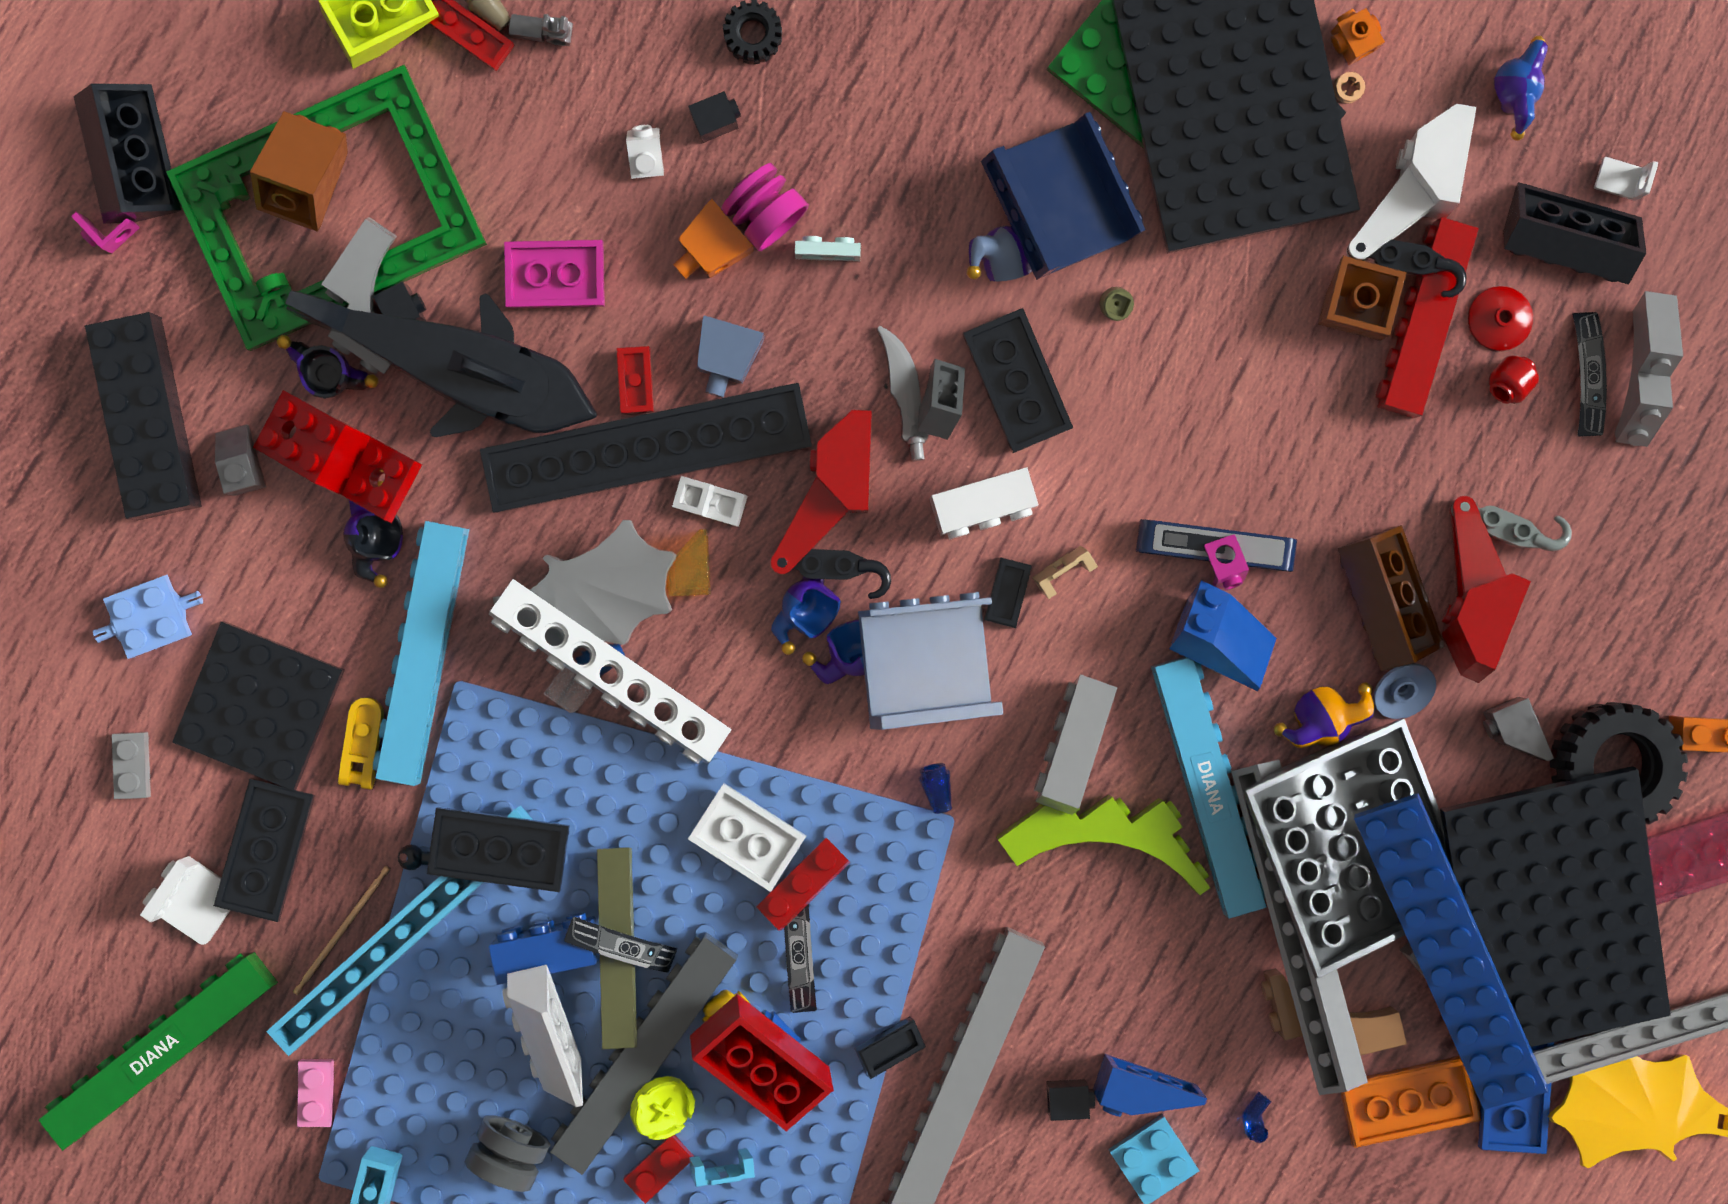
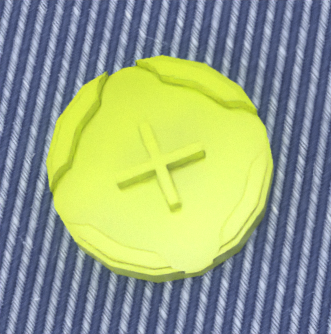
(662, 1107)

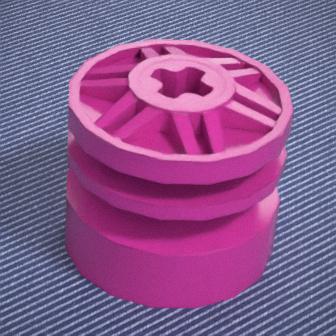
(759, 201)

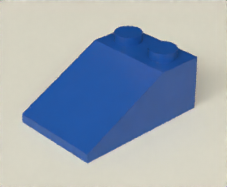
(1223, 636)
(1141, 1090)

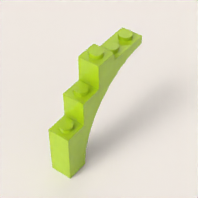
(1106, 822)

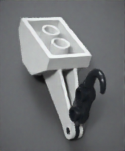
(1428, 187)

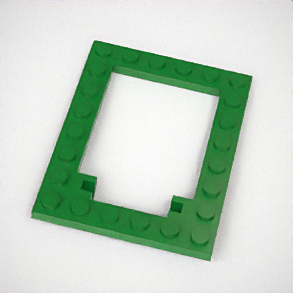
(216, 178)

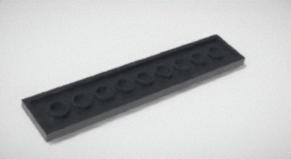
(645, 448)

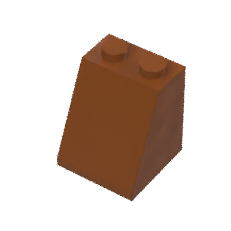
(298, 170)

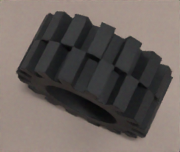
(746, 13)

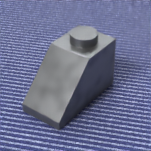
(237, 461)
(1517, 727)

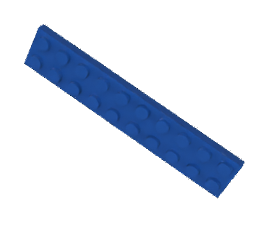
(1450, 951)

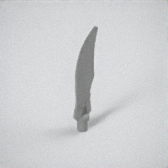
(905, 390)

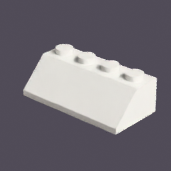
(545, 1033)

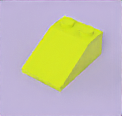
(374, 26)

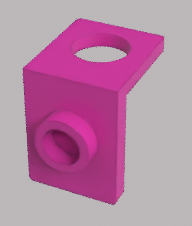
(95, 237)
(1230, 574)

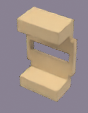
(1069, 560)

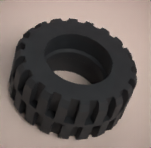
(1658, 747)

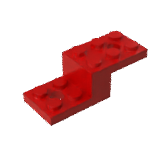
(337, 456)

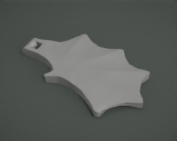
(606, 587)

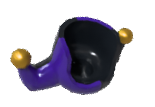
(325, 370)
(371, 540)

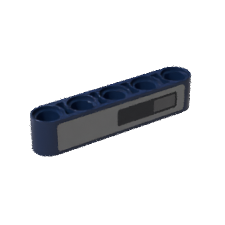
(1189, 542)

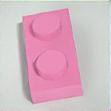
(315, 1092)

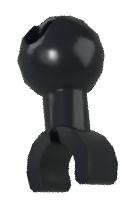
(415, 857)

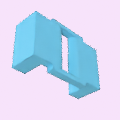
(710, 1176)

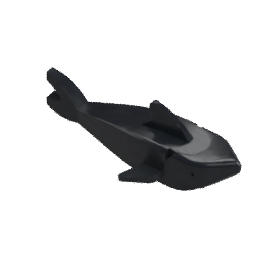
(472, 368)

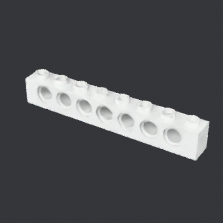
(710, 730)

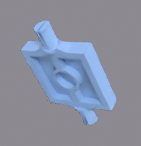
(147, 616)

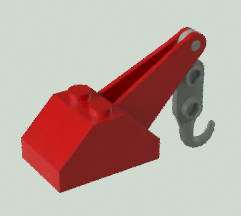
(1487, 597)

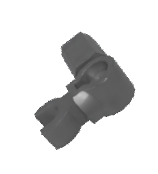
(555, 30)

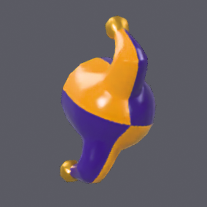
(1326, 717)

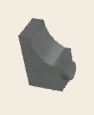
(942, 400)

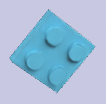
(1153, 1160)

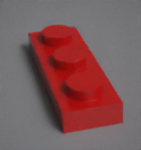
(471, 33)
(803, 884)

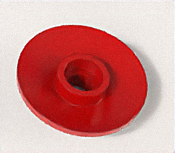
(1485, 320)

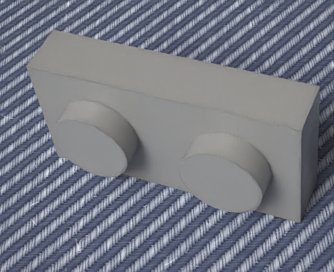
(131, 765)

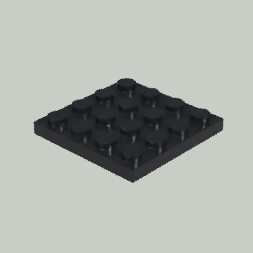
(258, 706)

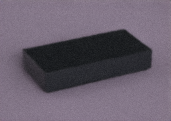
(1008, 592)
(890, 1047)

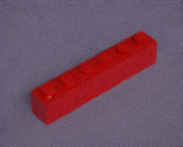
(1425, 323)

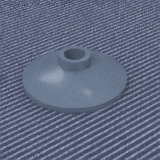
(1404, 691)

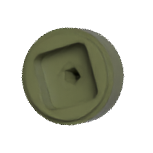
(1116, 303)

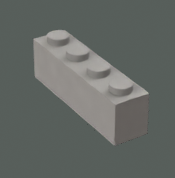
(1075, 745)

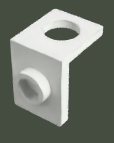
(1625, 179)

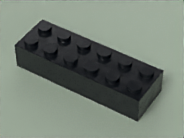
(143, 416)

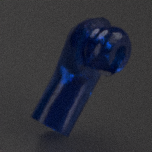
(1253, 1119)

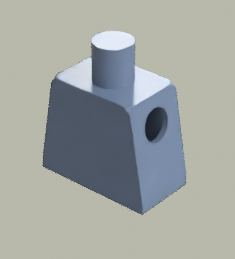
(726, 353)

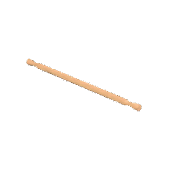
(341, 930)

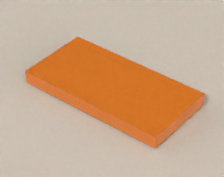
(1410, 1102)

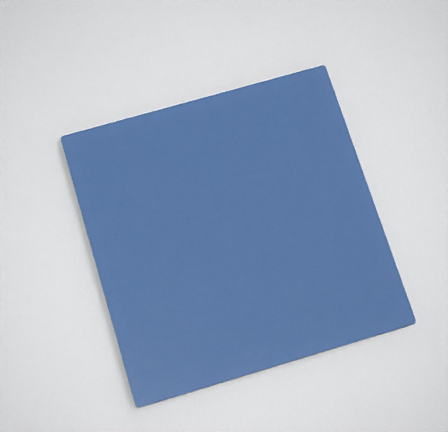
(444, 1046)

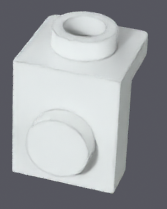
(644, 152)

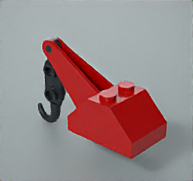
(838, 489)

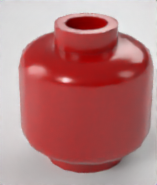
(1513, 379)

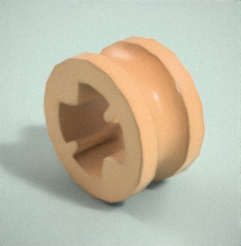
(1357, 80)

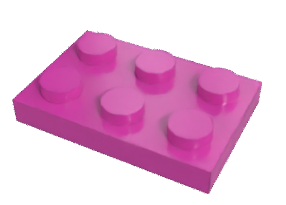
(554, 274)

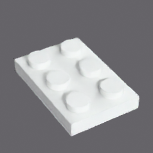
(747, 837)

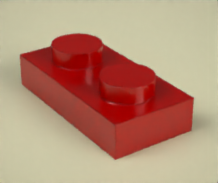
(635, 380)
(658, 1168)

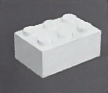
(984, 503)

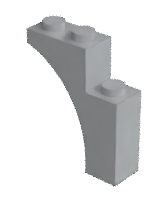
(354, 282)
(1655, 358)

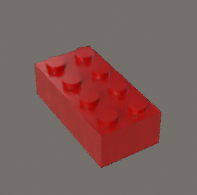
(761, 1062)

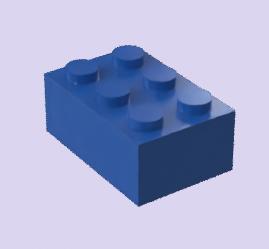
(539, 946)

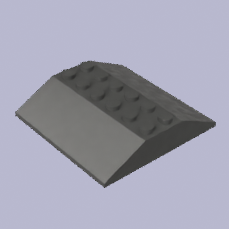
(1318, 850)

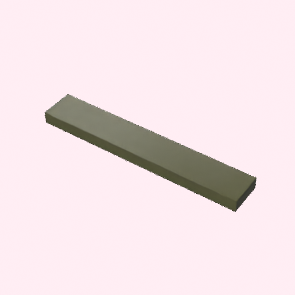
(616, 976)

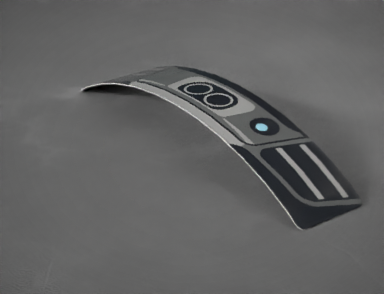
(1591, 374)
(620, 945)
(800, 963)

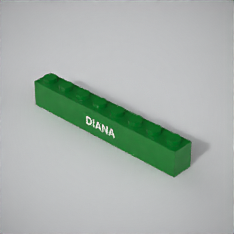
(158, 1050)

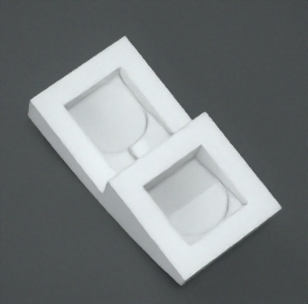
(709, 501)

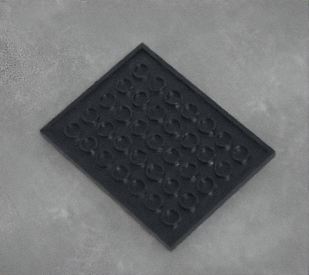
(1235, 116)
(1565, 902)

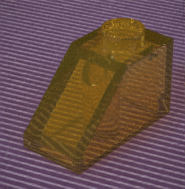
(691, 569)

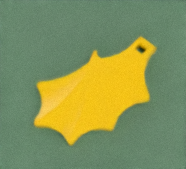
(1637, 1108)

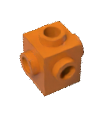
(1356, 35)

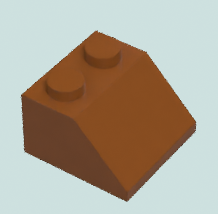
(1362, 298)

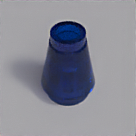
(937, 787)

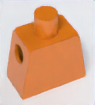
(711, 243)

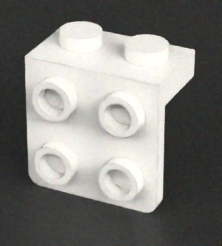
(187, 900)

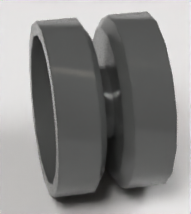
(507, 1153)

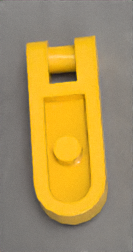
(361, 742)

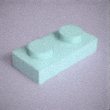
(814, 249)

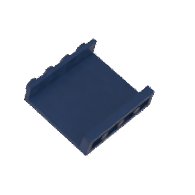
(1063, 196)

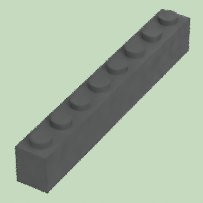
(634, 1067)

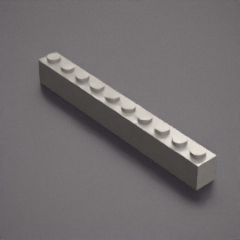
(1317, 1001)
(966, 1069)

